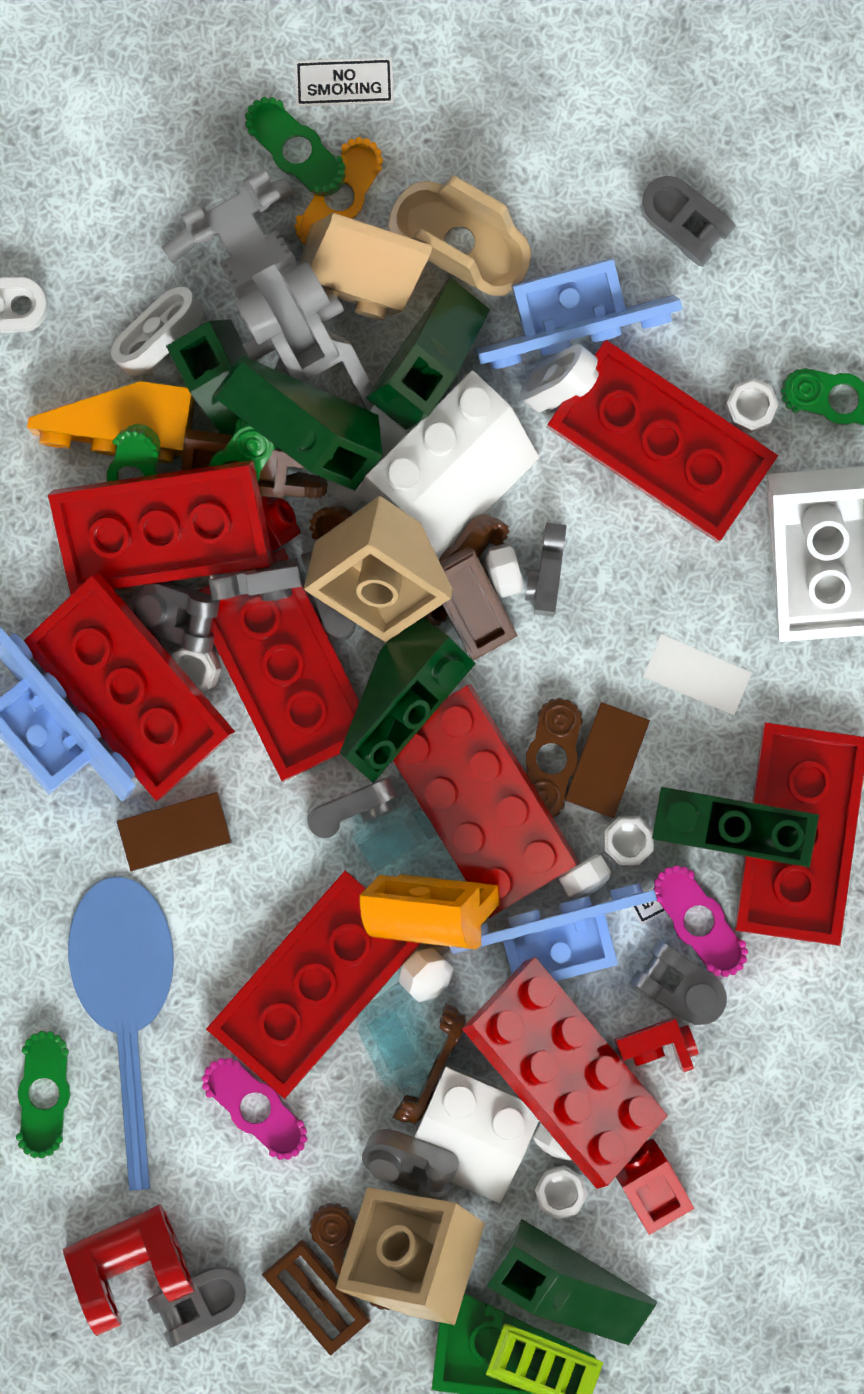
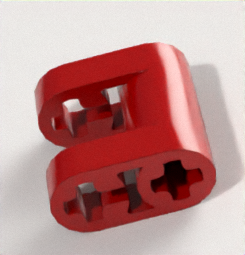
(118, 1250)

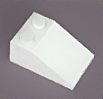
(818, 552)

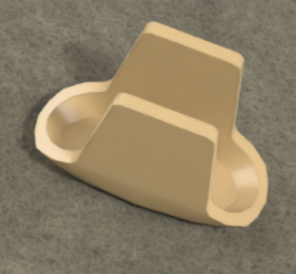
(432, 209)

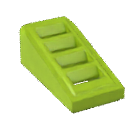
(503, 1350)

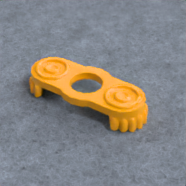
(362, 167)

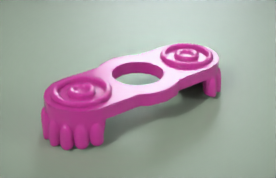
(719, 948)
(229, 1083)

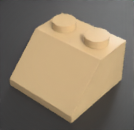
(365, 264)
(378, 570)
(411, 1254)

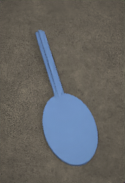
(123, 977)

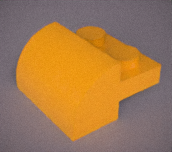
(427, 910)

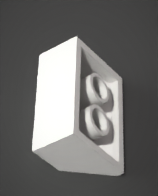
(454, 462)

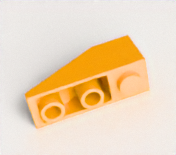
(101, 417)

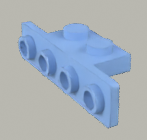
(571, 307)
(47, 732)
(568, 942)

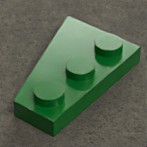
(467, 1348)

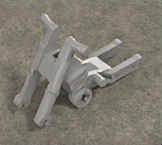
(275, 296)

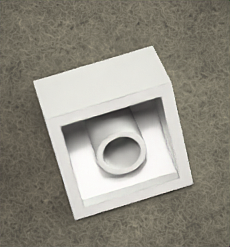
(481, 1127)

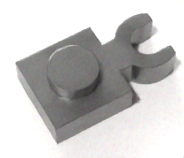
(270, 582)
(544, 584)

